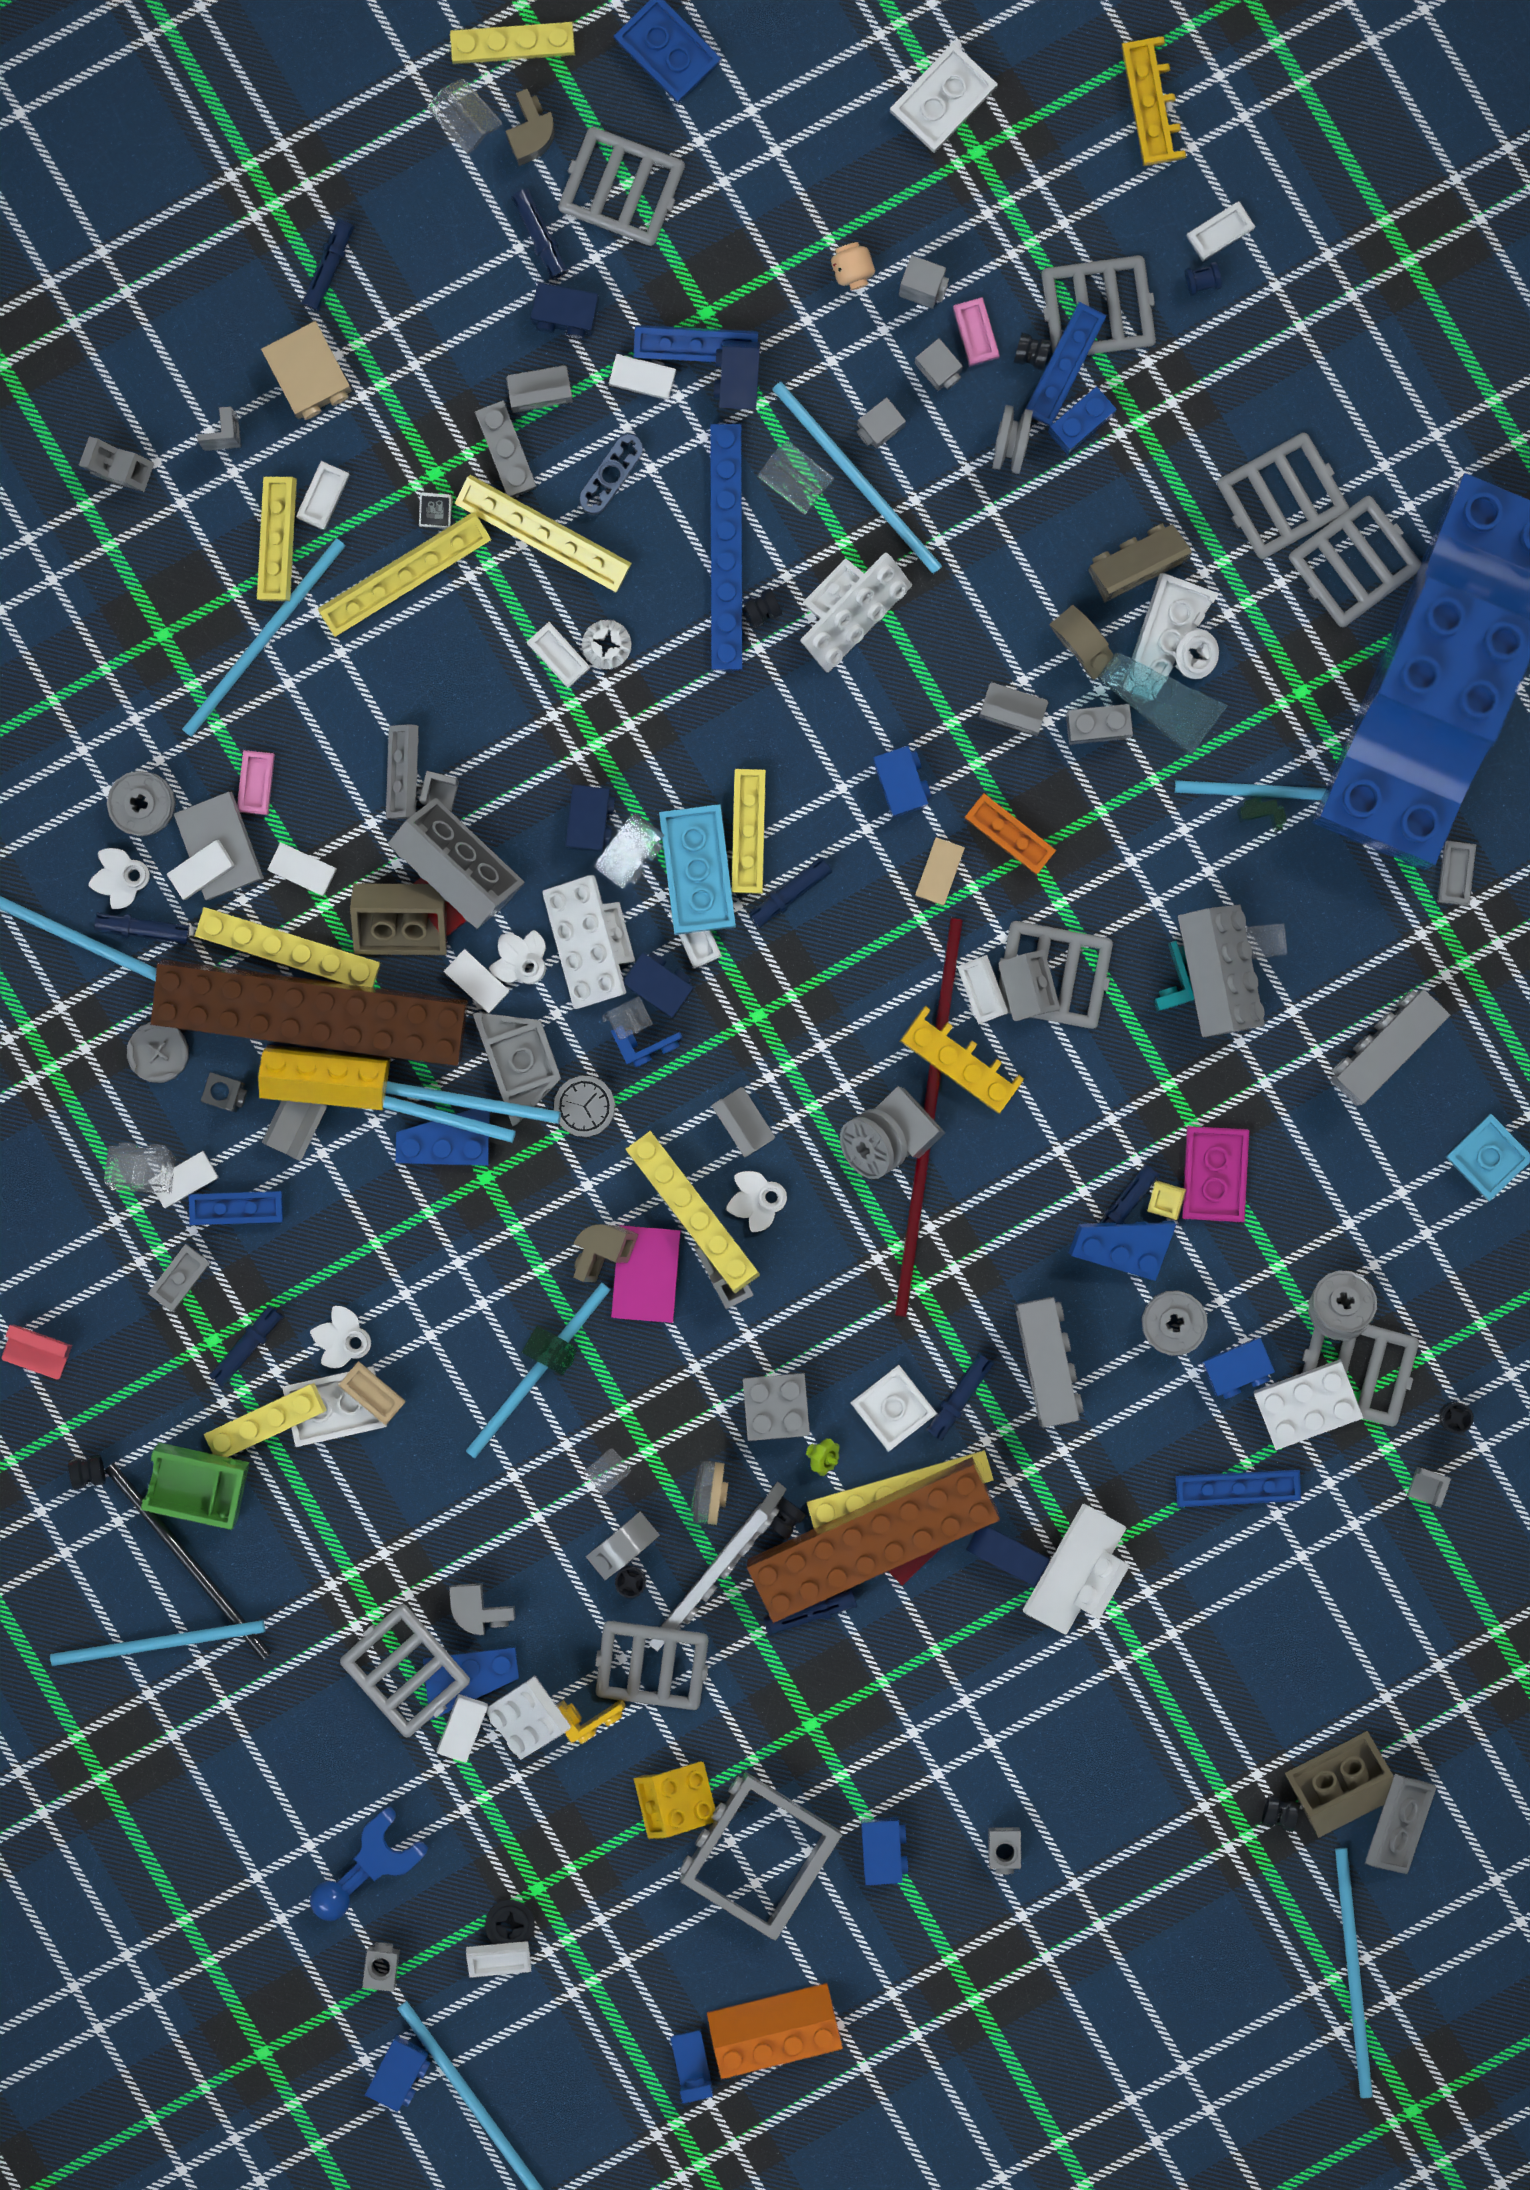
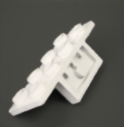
(850, 606)
(588, 940)
(1080, 1572)

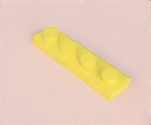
(512, 42)
(276, 538)
(748, 831)
(266, 1421)

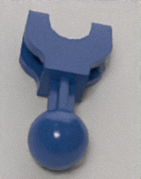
(332, 1899)

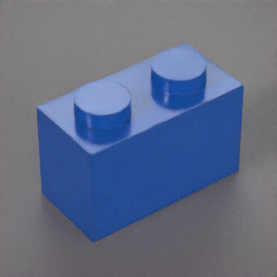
(1082, 420)
(901, 781)
(1238, 1367)
(882, 1851)
(397, 2074)

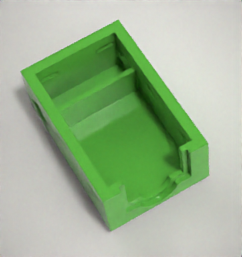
(196, 1486)

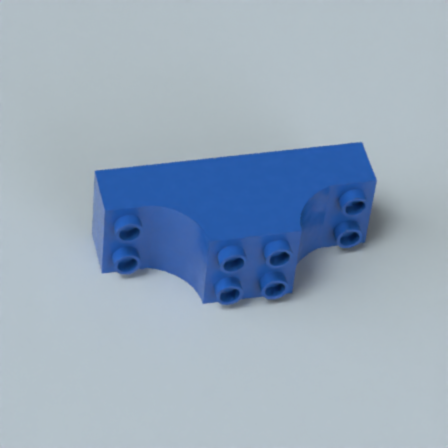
(1439, 681)

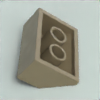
(1139, 561)
(396, 920)
(1341, 1784)

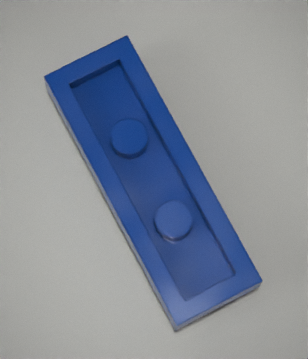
(236, 1208)

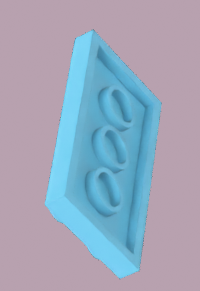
(697, 869)

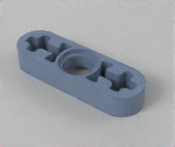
(630, 460)

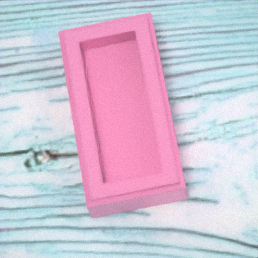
(976, 331)
(255, 782)

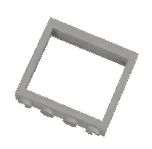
(802, 1881)

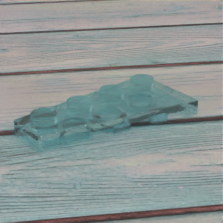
(1167, 704)

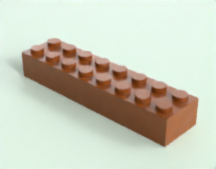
(872, 1539)

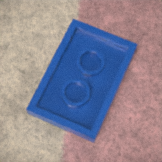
(667, 49)

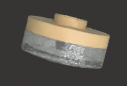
(708, 1492)

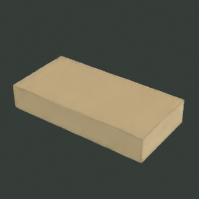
(939, 871)
(372, 1393)

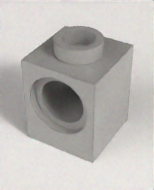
(939, 365)
(880, 424)
(1002, 1835)
(374, 1979)

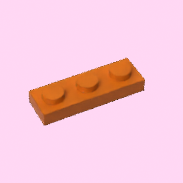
(1010, 834)

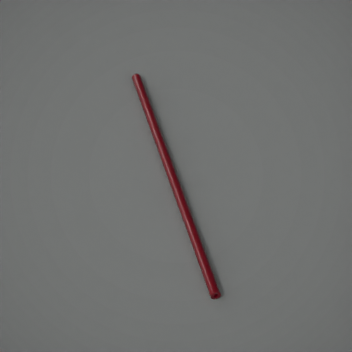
(930, 1107)

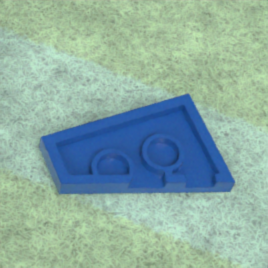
(443, 1143)
(1125, 1247)
(486, 1671)

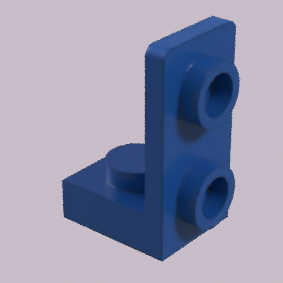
(627, 1044)
(692, 2066)

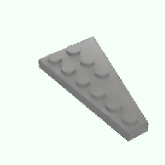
(725, 1561)

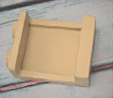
(307, 371)

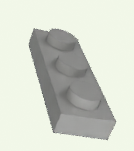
(505, 449)
(402, 771)

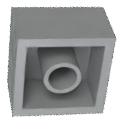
(776, 1406)

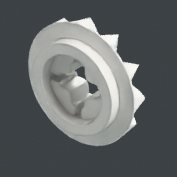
(1206, 647)
(614, 656)

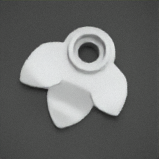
(115, 879)
(516, 955)
(751, 1200)
(336, 1338)

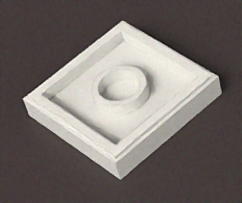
(893, 1408)

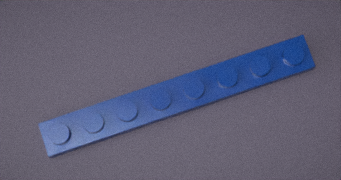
(726, 547)

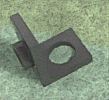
(235, 1098)

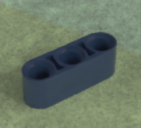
(1008, 1555)

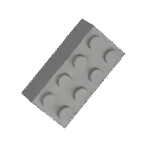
(455, 863)
(1221, 970)
(1389, 1047)
(1047, 1362)

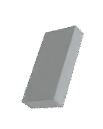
(1456, 873)

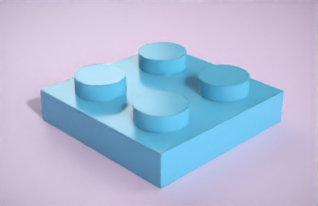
(1489, 1157)

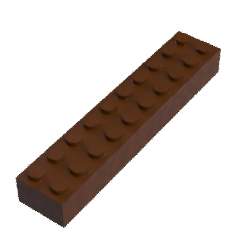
(309, 1012)

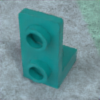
(1171, 997)

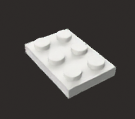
(943, 97)
(1308, 1404)
(342, 1417)
(527, 1718)

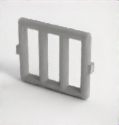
(594, 214)
(1108, 268)
(1287, 534)
(1389, 581)
(1075, 942)
(1381, 1338)
(670, 1638)
(369, 1681)

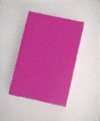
(1215, 1174)
(648, 1281)

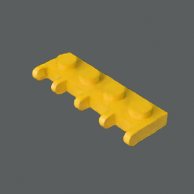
(1150, 102)
(959, 1062)

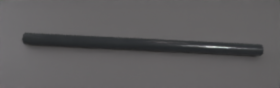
(185, 1558)

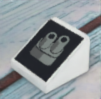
(435, 510)

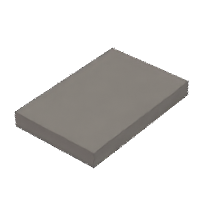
(220, 821)
(1401, 1824)

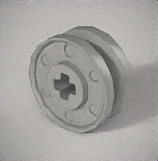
(1012, 439)
(124, 811)
(873, 1143)
(1352, 1292)
(1190, 1332)

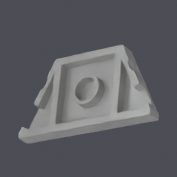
(518, 1058)

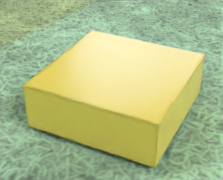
(1166, 1200)

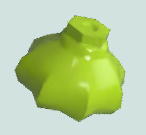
(823, 1456)

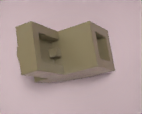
(534, 136)
(1083, 640)
(600, 1243)

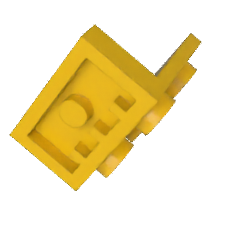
(588, 1729)
(675, 1800)

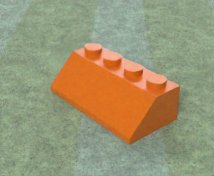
(774, 2030)

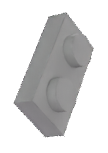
(179, 1278)

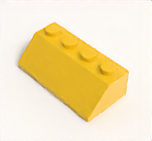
(323, 1077)

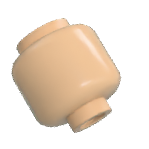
(852, 265)

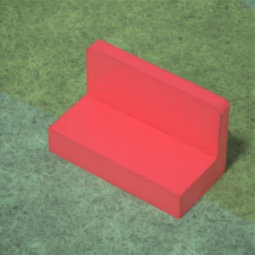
(35, 1351)

